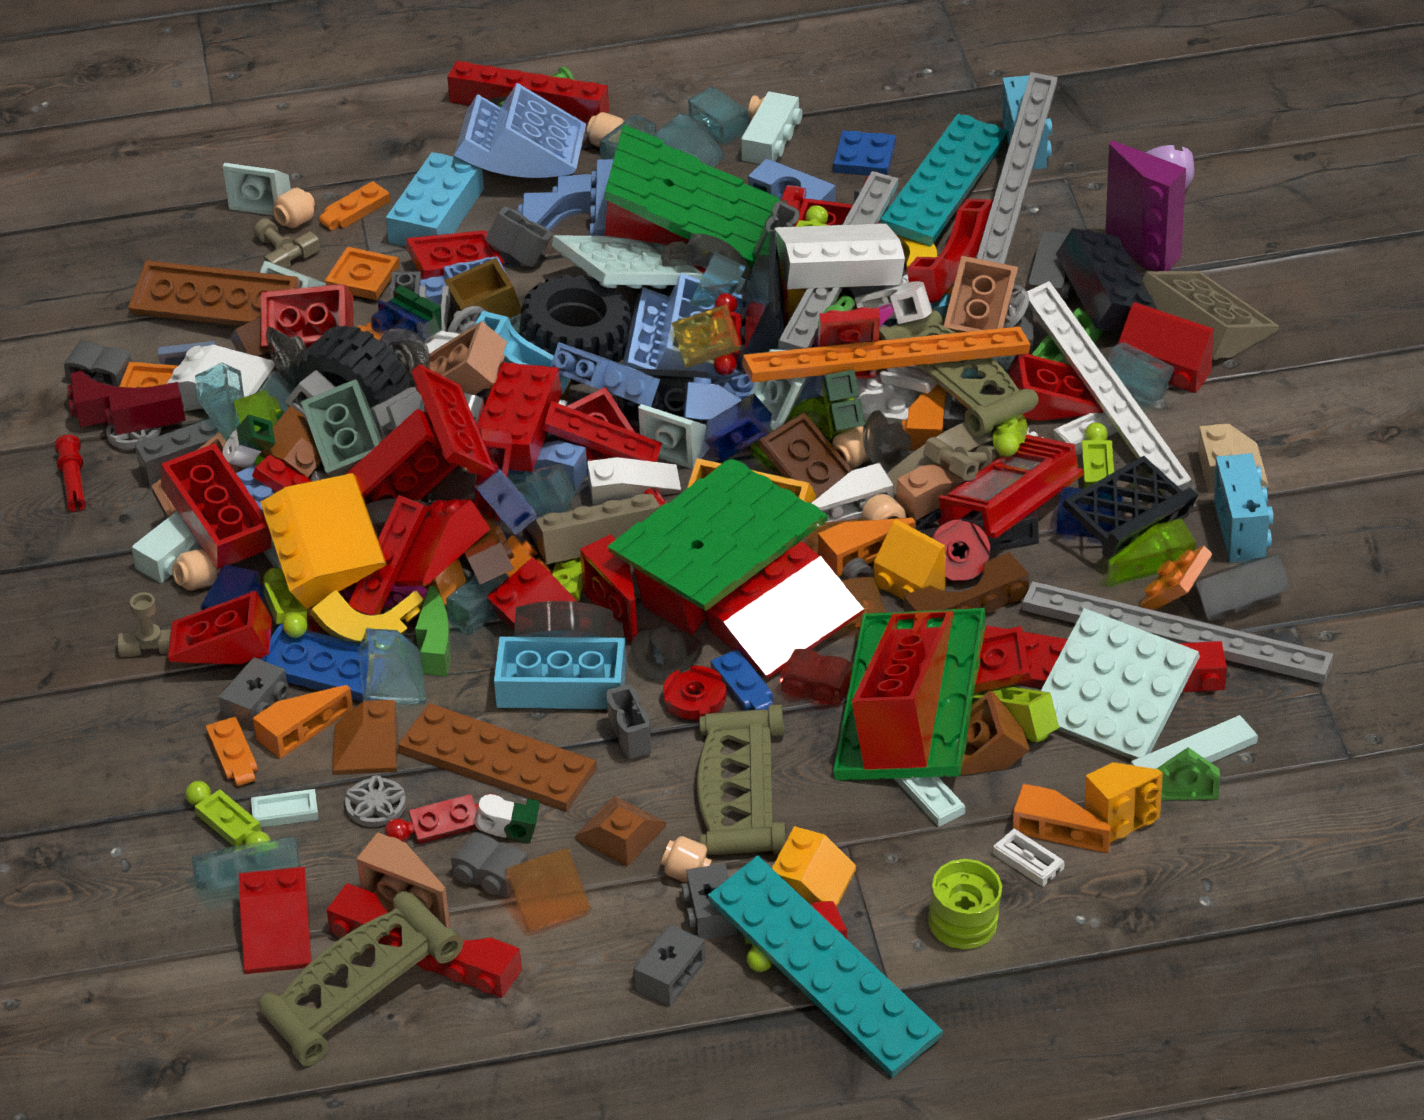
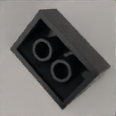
(668, 396)

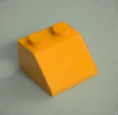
(909, 561)
(814, 866)

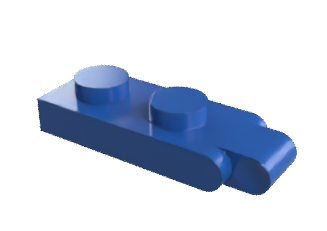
(742, 681)

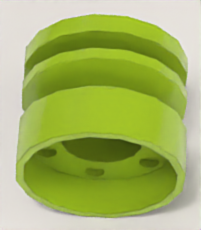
(964, 904)

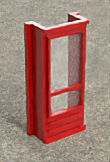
(1014, 485)

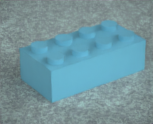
(435, 199)
(558, 671)

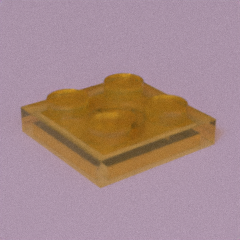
(706, 336)

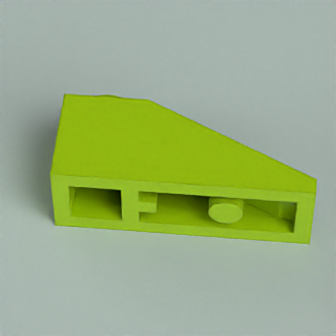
(1030, 708)

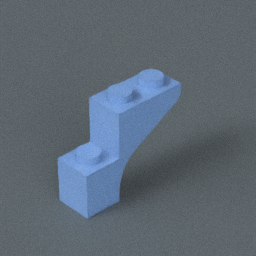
(567, 199)

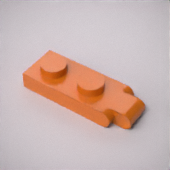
(355, 206)
(232, 751)

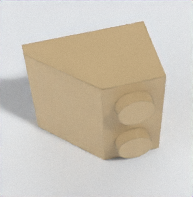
(1224, 441)

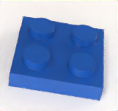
(864, 153)

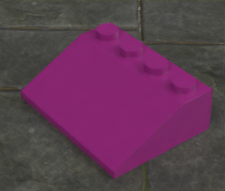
(1145, 206)

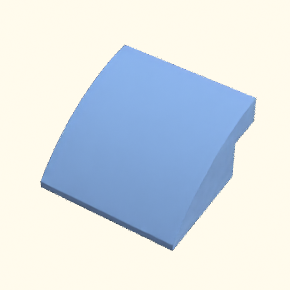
(521, 137)
(652, 336)

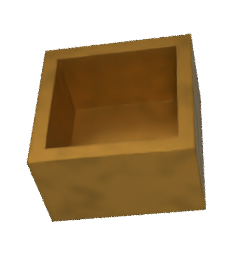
(484, 287)

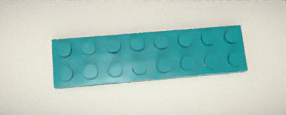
(944, 179)
(825, 966)

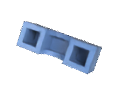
(774, 178)

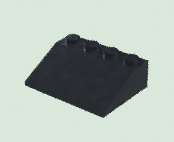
(763, 302)

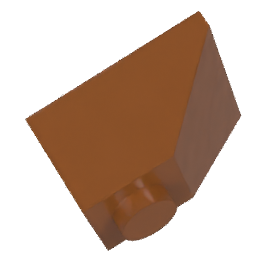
(295, 443)
(993, 737)
(367, 739)
(620, 830)

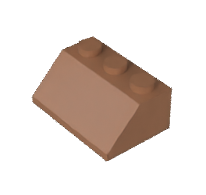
(980, 295)

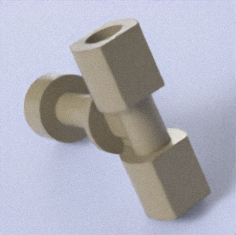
(286, 247)
(960, 459)
(148, 634)

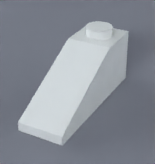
(625, 478)
(849, 495)

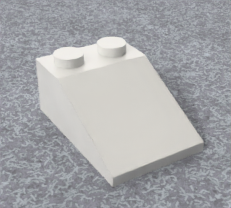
(198, 359)

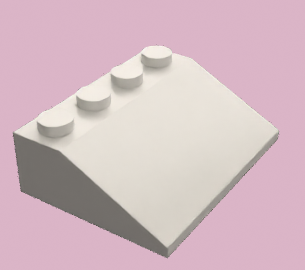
(840, 256)

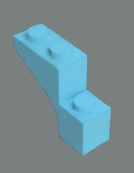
(517, 348)

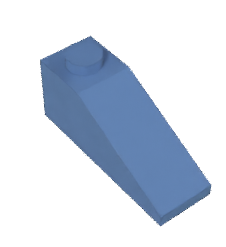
(706, 400)
(569, 455)

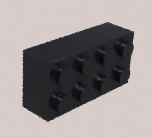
(1102, 277)

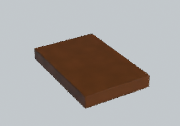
(805, 454)

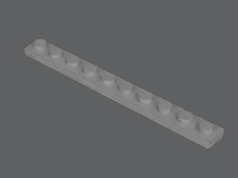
(1017, 168)
(867, 209)
(1237, 645)

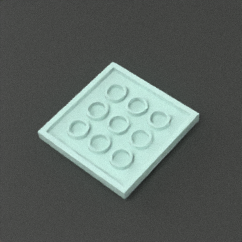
(621, 261)
(1117, 684)

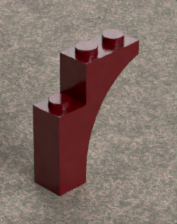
(124, 407)

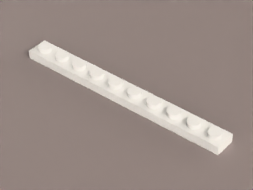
(1104, 384)

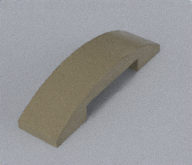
(954, 437)

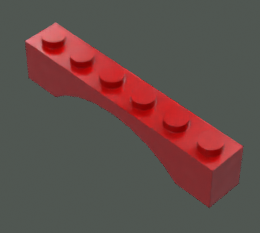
(573, 96)
(965, 240)
(481, 963)

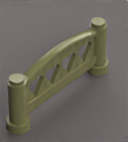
(983, 410)
(757, 830)
(304, 1025)

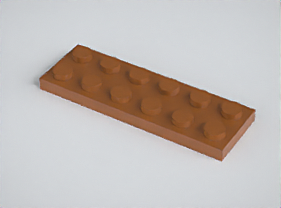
(204, 292)
(497, 757)

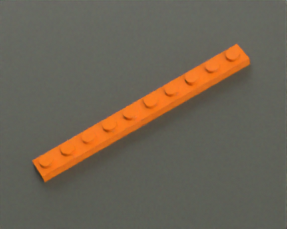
(885, 354)

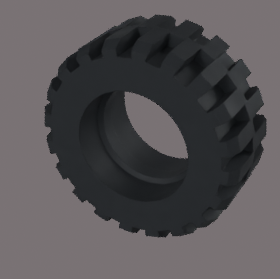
(576, 302)
(352, 354)

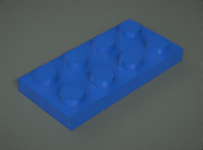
(317, 661)

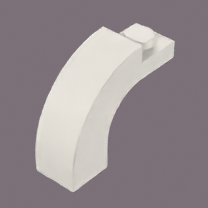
(908, 300)

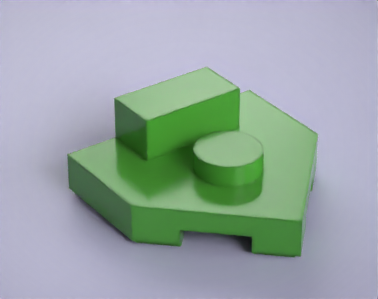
(1189, 777)

